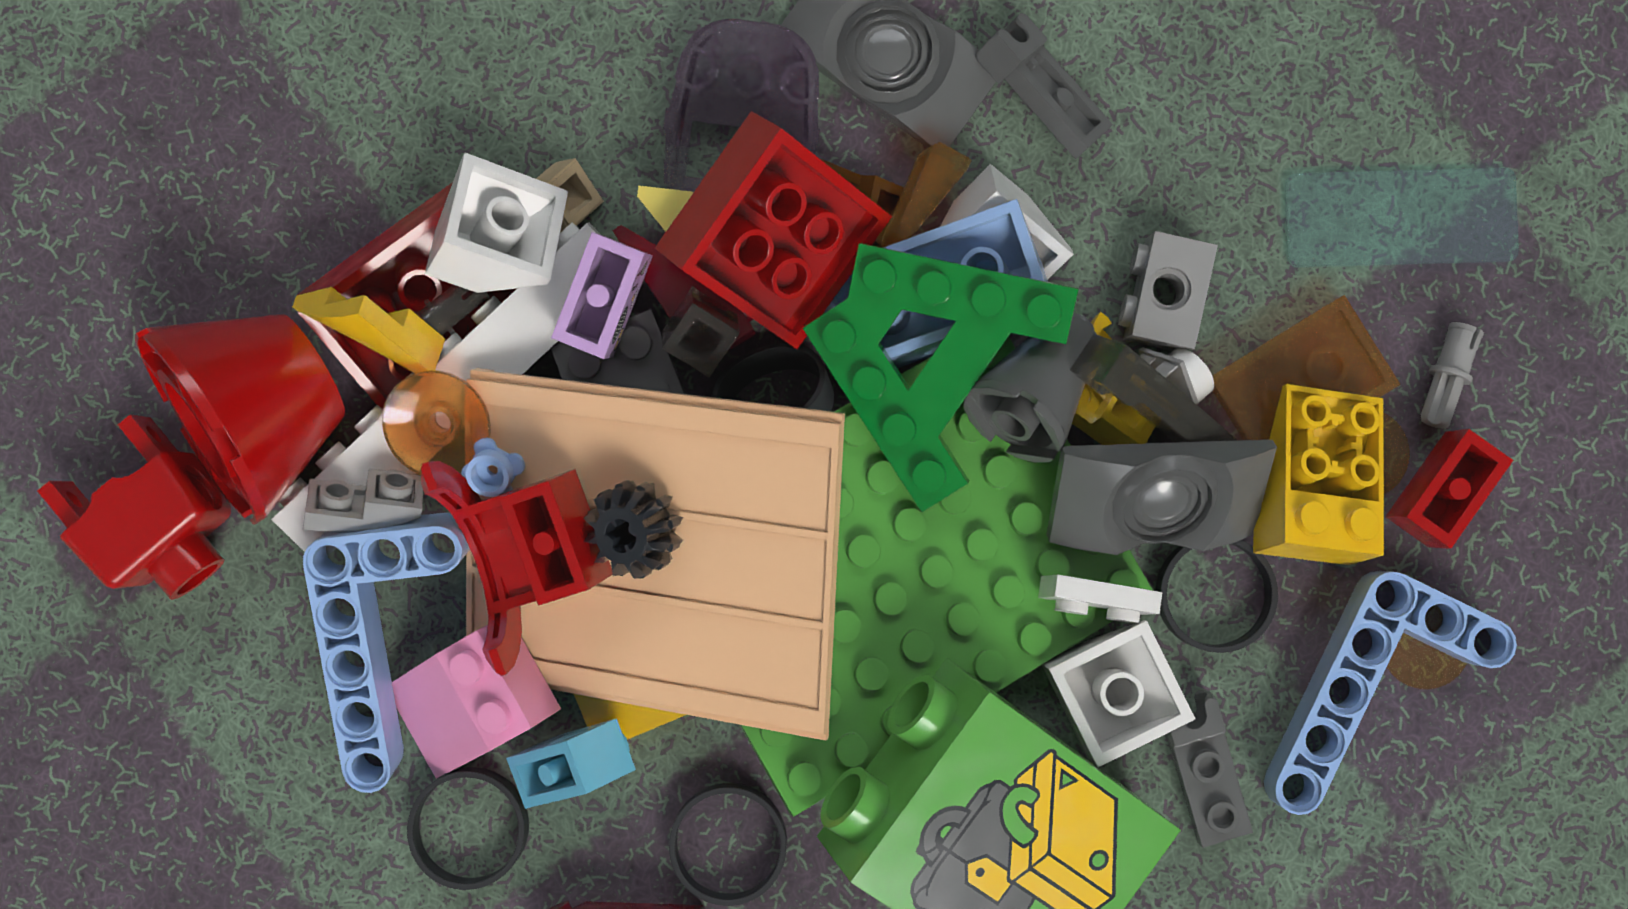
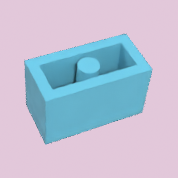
(571, 764)

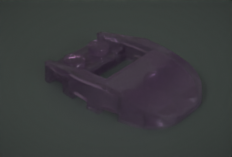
(734, 71)

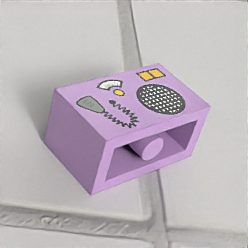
(601, 296)

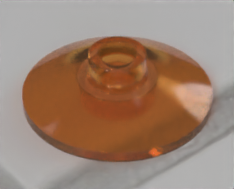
(412, 425)

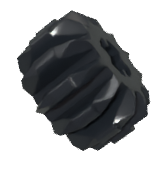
(633, 529)

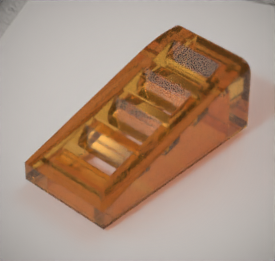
(929, 182)

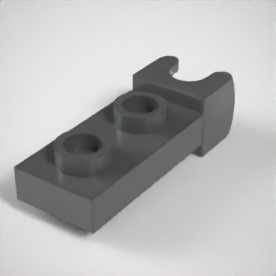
(1043, 84)
(1209, 775)

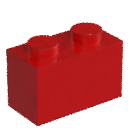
(1449, 488)

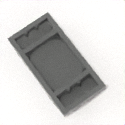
(896, 63)
(1159, 494)

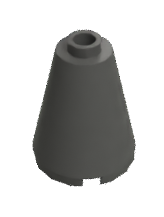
(1031, 395)

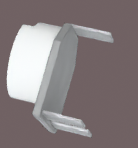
(1183, 370)

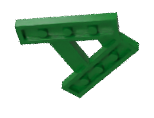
(911, 418)

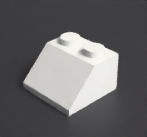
(1118, 692)

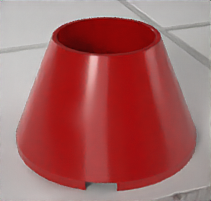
(247, 399)

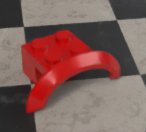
(524, 548)

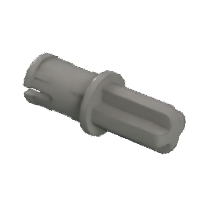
(1451, 374)

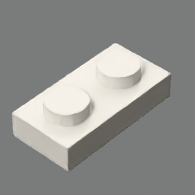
(1122, 602)

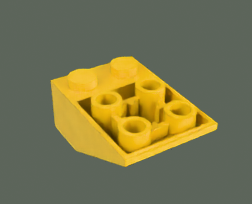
(1324, 478)

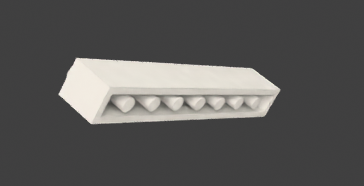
(506, 340)

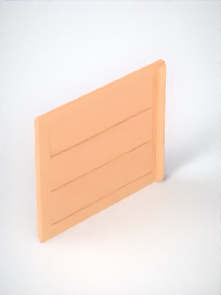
(748, 600)

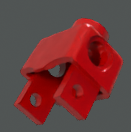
(147, 521)

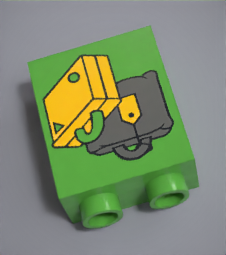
(986, 811)

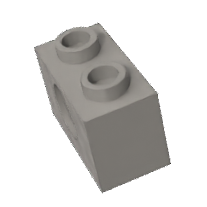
(1189, 269)

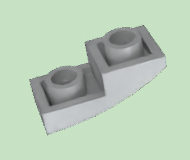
(385, 501)

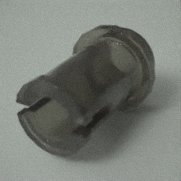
(450, 308)

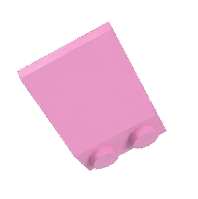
(465, 708)

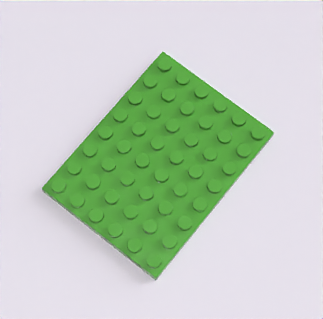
(934, 589)

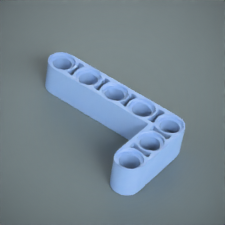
(364, 633)
(1364, 673)

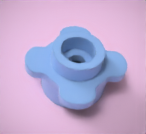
(482, 479)

